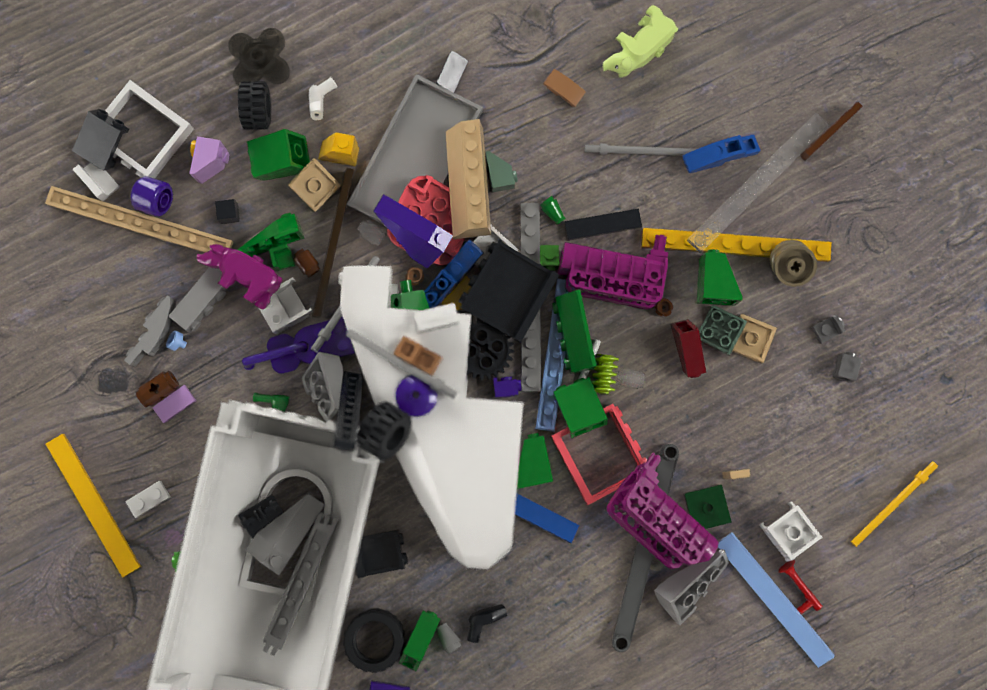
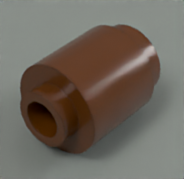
(306, 262)

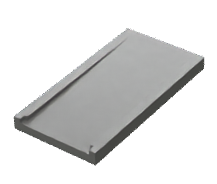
(412, 144)

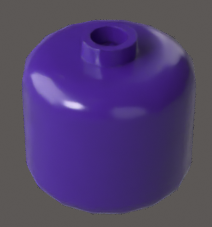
(151, 196)

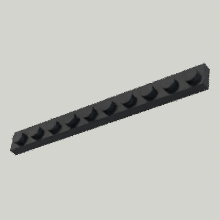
(348, 412)

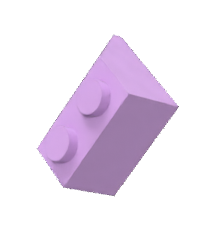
(208, 159)

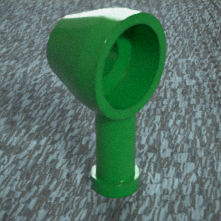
(277, 402)

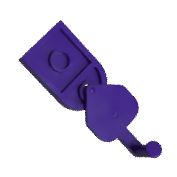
(288, 352)

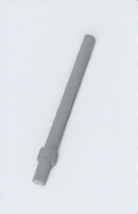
(603, 149)
(325, 333)
(436, 384)

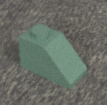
(500, 173)

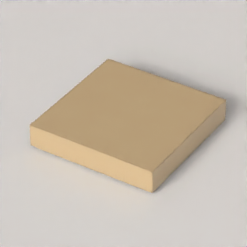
(314, 185)
(755, 339)

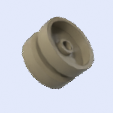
(793, 273)

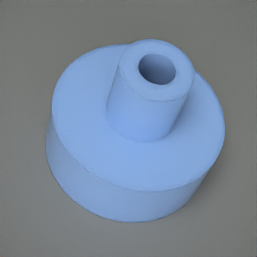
(175, 341)

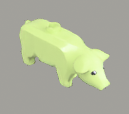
(646, 44)

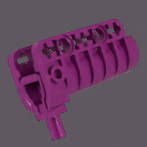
(616, 273)
(660, 518)

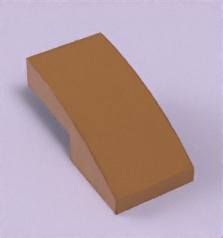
(564, 87)
(418, 355)

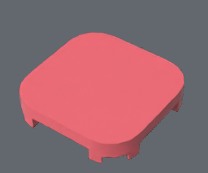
(432, 202)

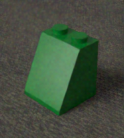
(278, 155)
(716, 280)

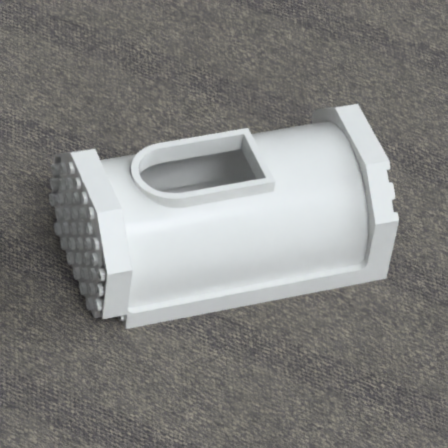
(214, 607)

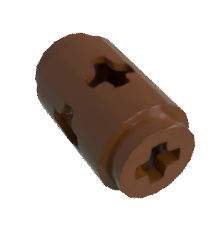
(147, 392)

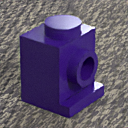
(506, 387)

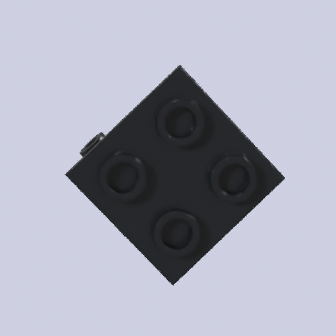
(260, 515)

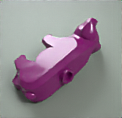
(244, 269)

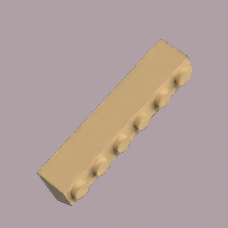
(468, 180)

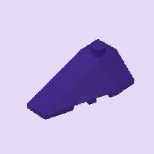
(416, 234)

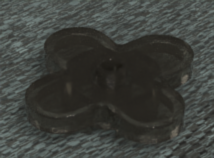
(266, 47)

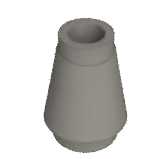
(448, 638)

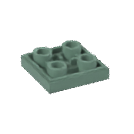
(721, 329)

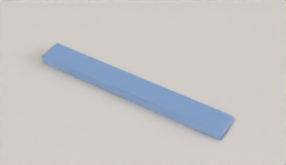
(552, 371)
(776, 600)

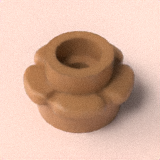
(415, 270)

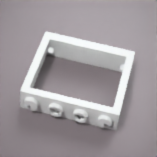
(172, 145)

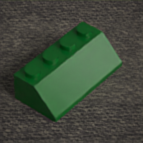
(574, 332)

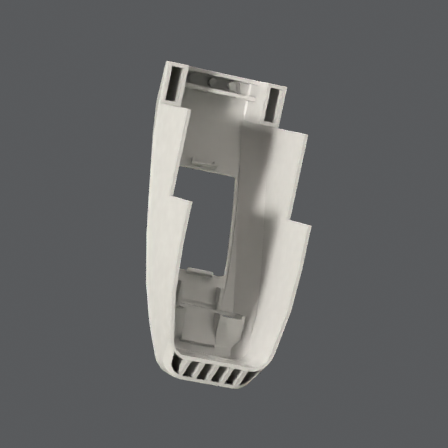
(462, 451)

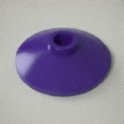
(415, 407)

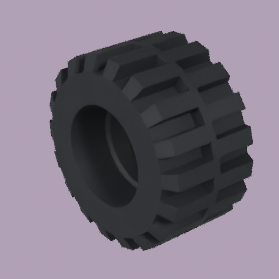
(254, 105)
(384, 431)

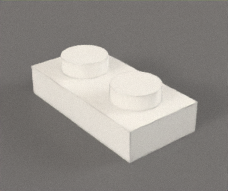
(148, 499)

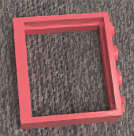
(632, 446)

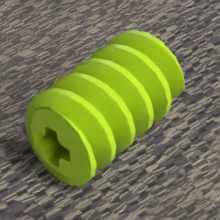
(604, 374)

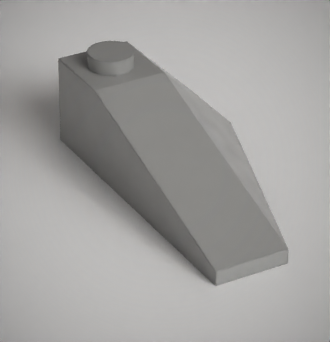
(324, 383)
(279, 539)
(682, 590)

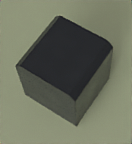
(227, 211)

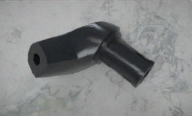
(484, 617)

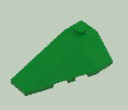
(280, 232)

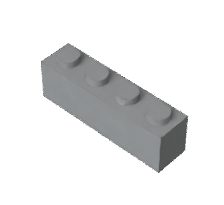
(199, 300)

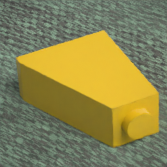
(339, 149)

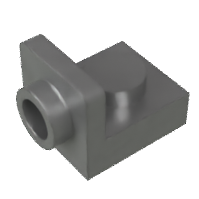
(829, 328)

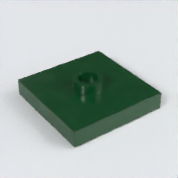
(708, 506)

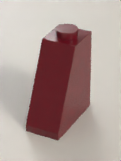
(689, 348)

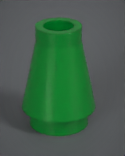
(552, 210)

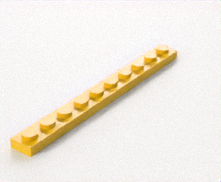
(732, 244)

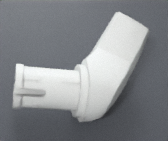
(316, 96)

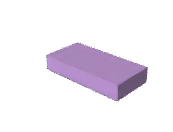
(174, 404)

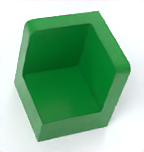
(281, 257)

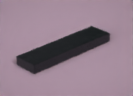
(603, 224)

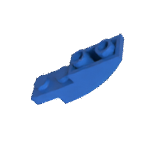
(721, 152)
(453, 274)

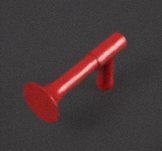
(812, 601)

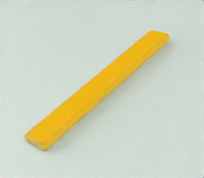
(93, 505)

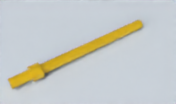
(920, 478)

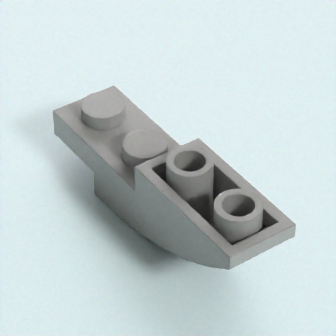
(158, 325)

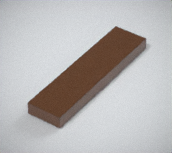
(830, 131)

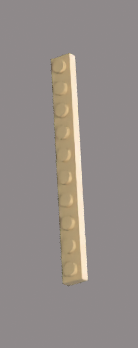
(133, 220)

